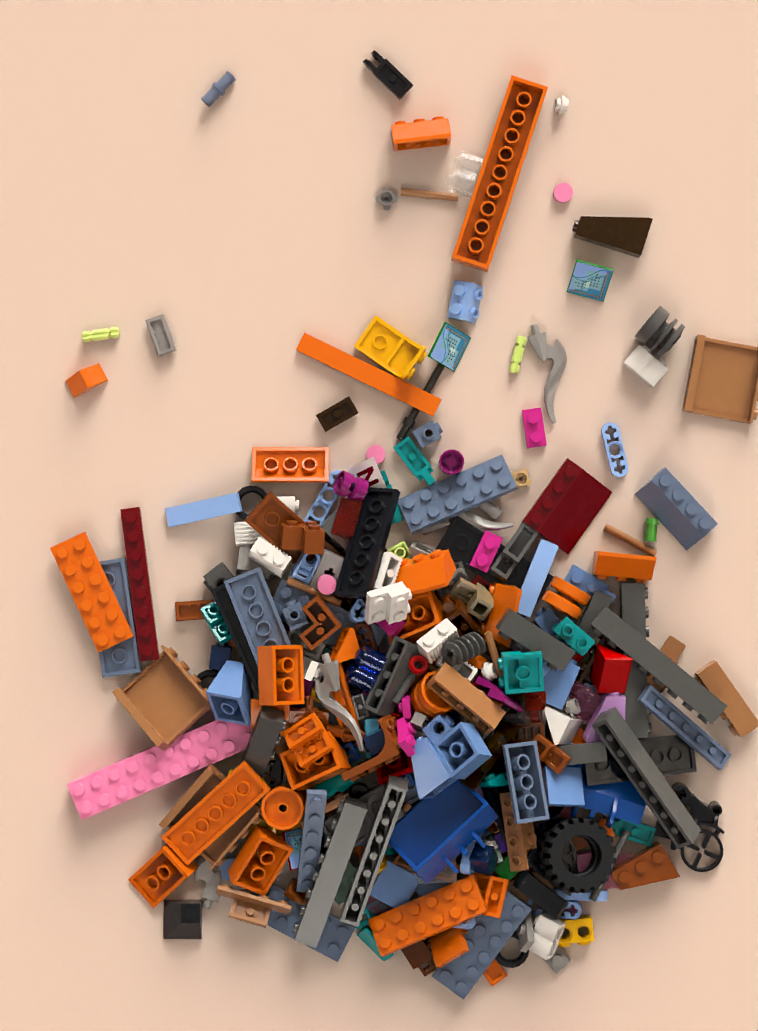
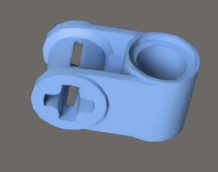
(303, 569)

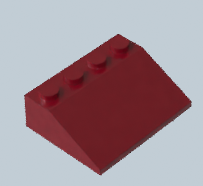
(567, 506)

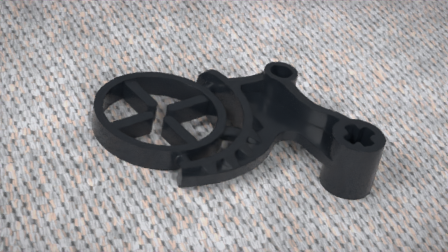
(703, 815)

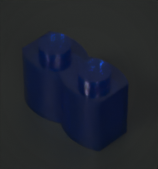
(365, 668)

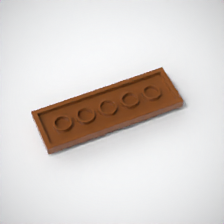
(267, 519)

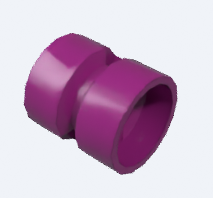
(451, 462)
(351, 487)

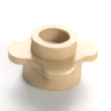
(524, 474)

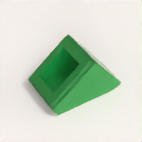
(503, 869)

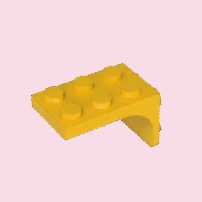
(390, 349)

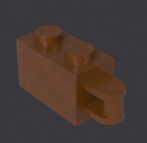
(457, 614)
(418, 954)

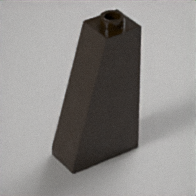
(615, 233)

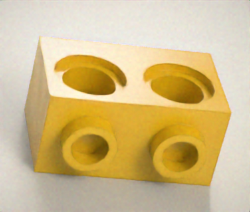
(573, 936)

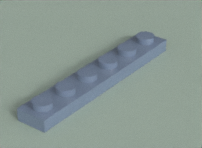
(684, 727)
(311, 838)

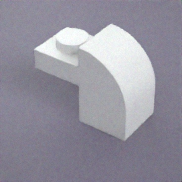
(311, 668)

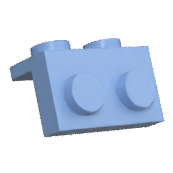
(465, 301)

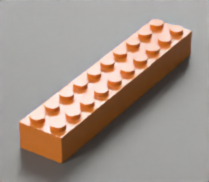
(499, 173)

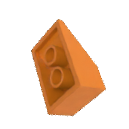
(161, 875)

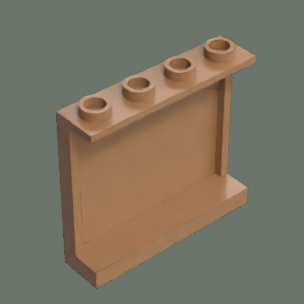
(722, 380)
(164, 698)
(225, 842)

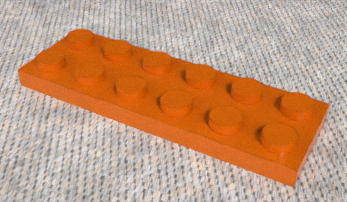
(92, 592)
(216, 812)
(428, 915)

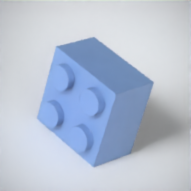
(462, 750)

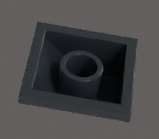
(182, 919)

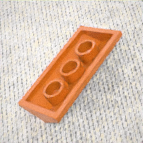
(290, 464)

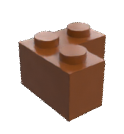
(304, 537)
(323, 624)

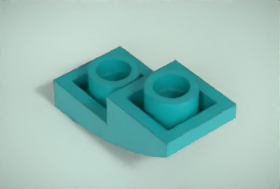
(216, 622)
(494, 780)
(333, 785)

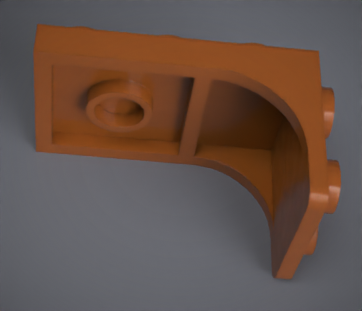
(389, 753)

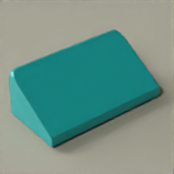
(367, 937)

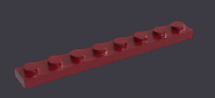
(140, 584)

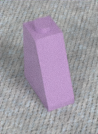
(608, 701)

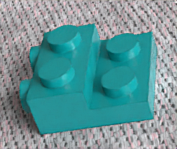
(521, 672)

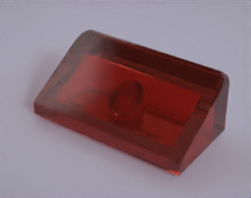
(346, 517)

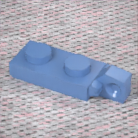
(587, 582)

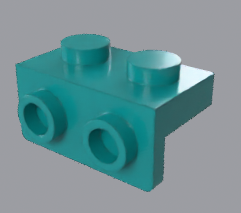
(573, 635)

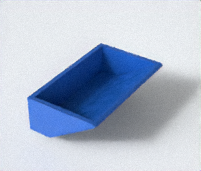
(612, 799)
(441, 829)

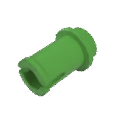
(651, 529)

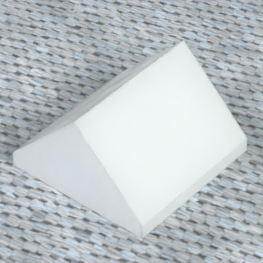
(561, 725)

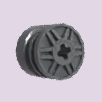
(660, 331)

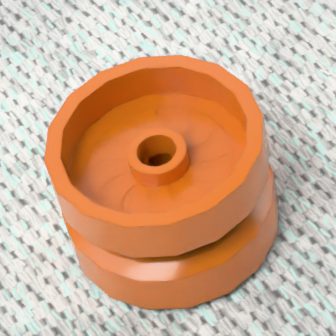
(566, 597)
(427, 701)
(275, 815)

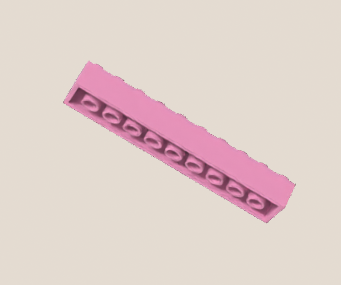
(157, 767)

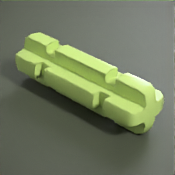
(100, 334)
(517, 354)

